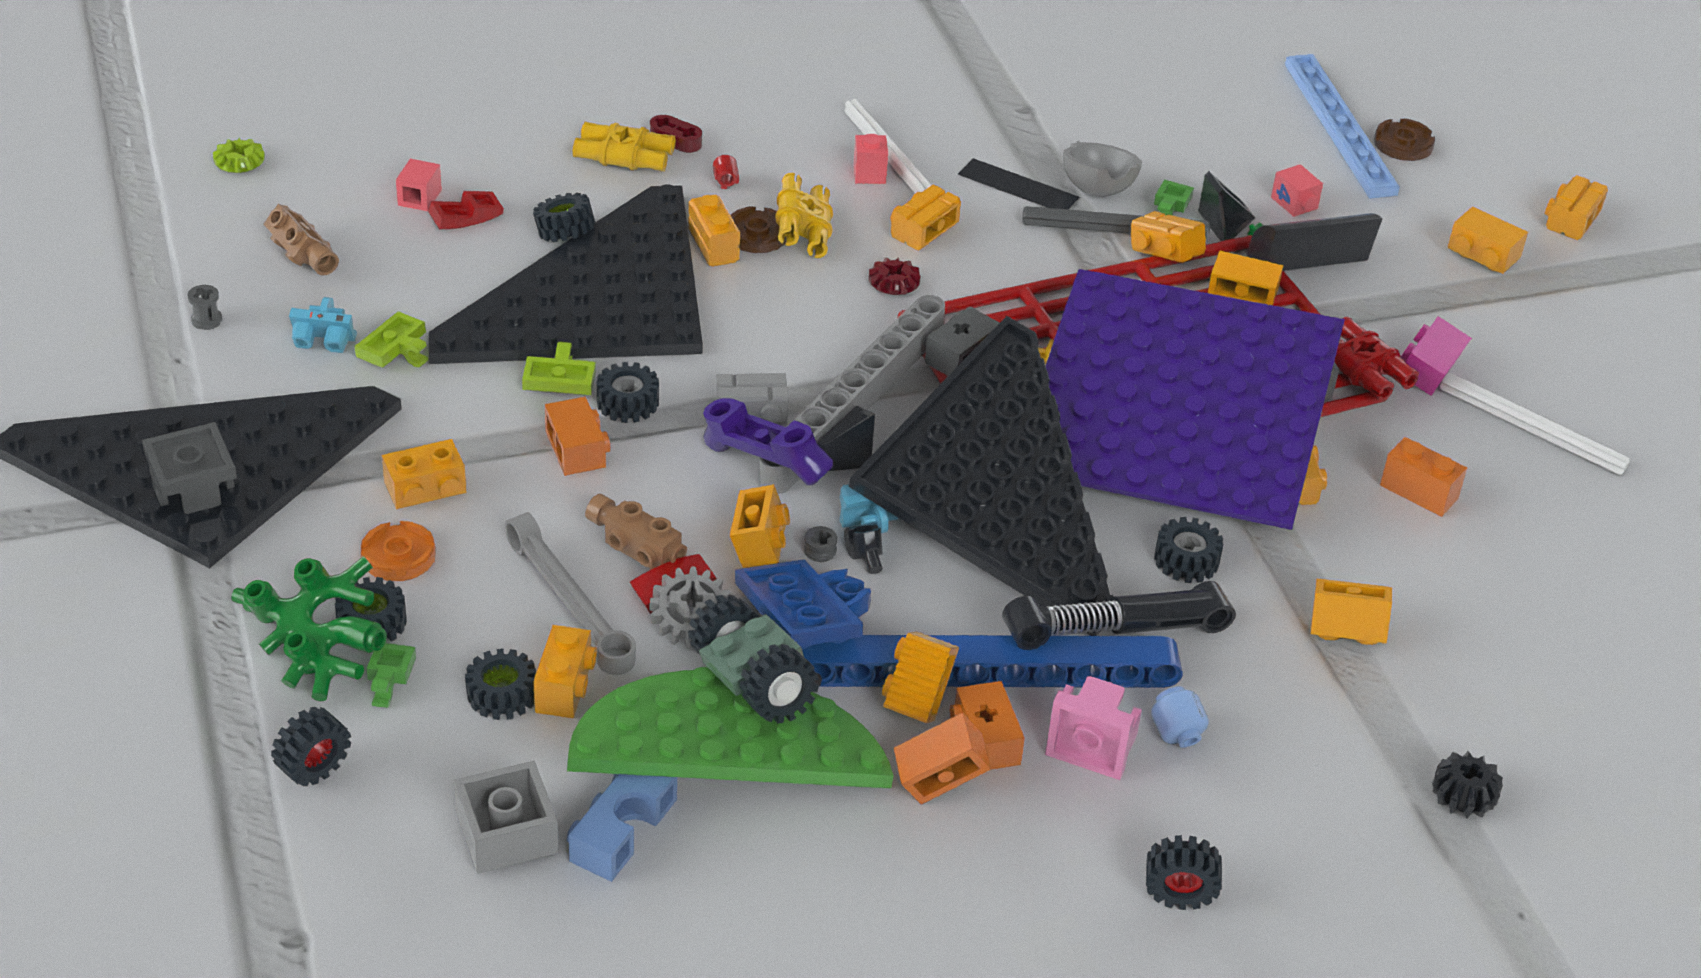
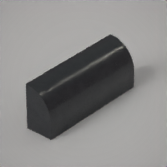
(1316, 241)

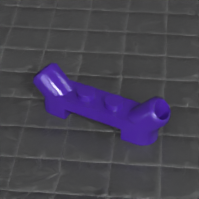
(788, 446)

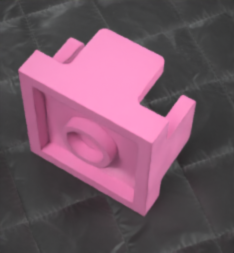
(1091, 729)

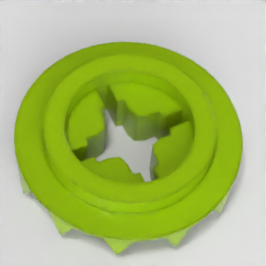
(230, 158)

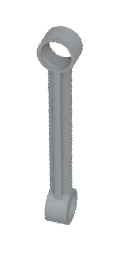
(526, 538)

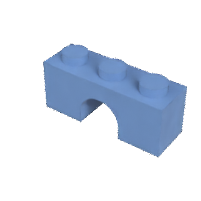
(601, 837)

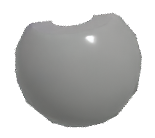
(1100, 168)

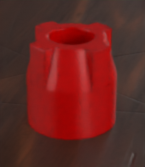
(726, 171)

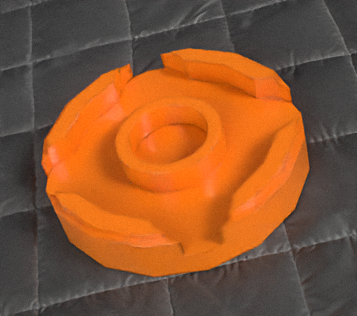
(399, 550)

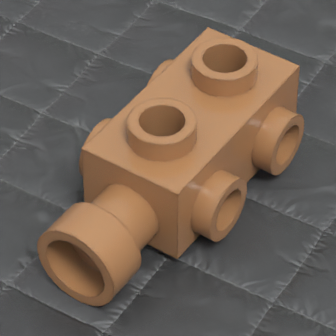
(300, 240)
(636, 532)

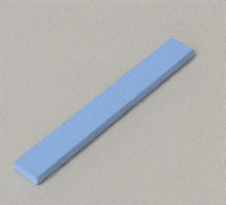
(1342, 126)

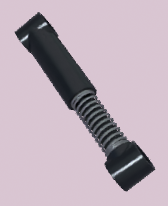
(1200, 607)

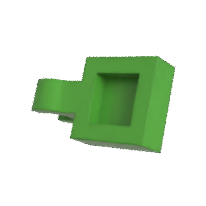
(1173, 197)
(387, 667)

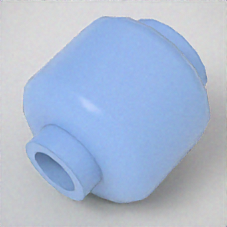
(1179, 716)

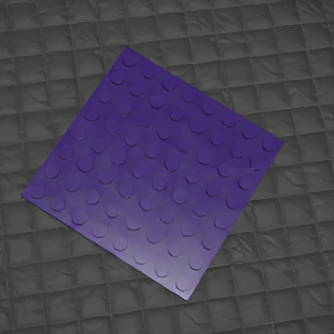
(1191, 395)

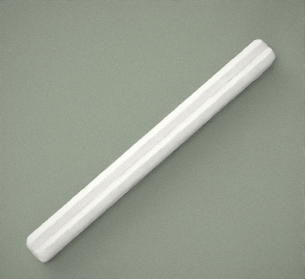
(896, 156)
(1535, 424)

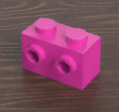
(1435, 353)

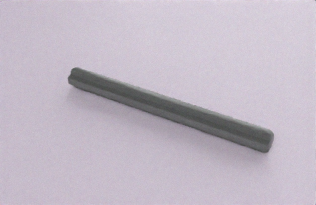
(1084, 219)

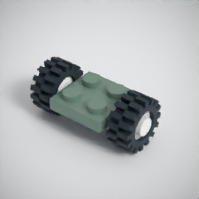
(754, 658)

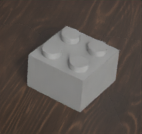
(506, 816)

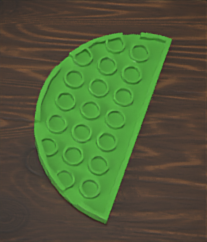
(700, 729)

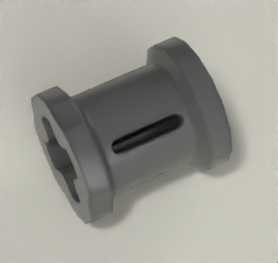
(204, 307)

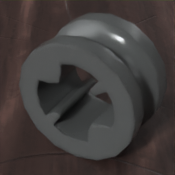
(820, 552)

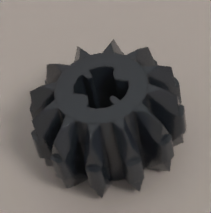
(1467, 784)

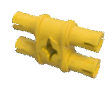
(624, 146)
(804, 215)

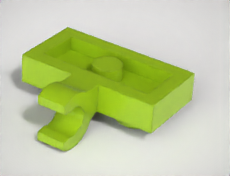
(394, 337)
(559, 373)

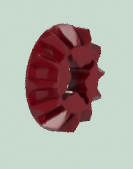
(903, 276)

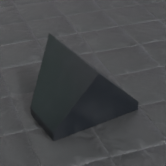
(1223, 209)
(850, 440)

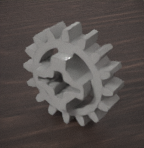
(673, 597)

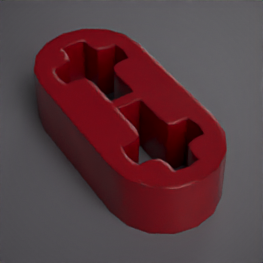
(687, 135)

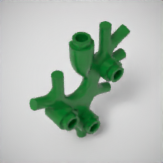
(308, 642)

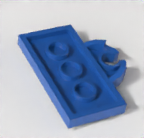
(805, 603)

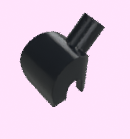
(866, 543)

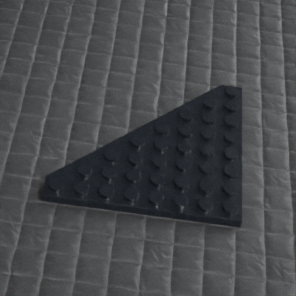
(606, 292)
(273, 442)
(994, 475)

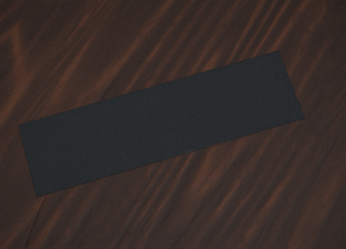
(1018, 185)

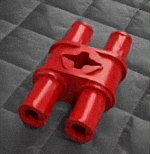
(1367, 358)

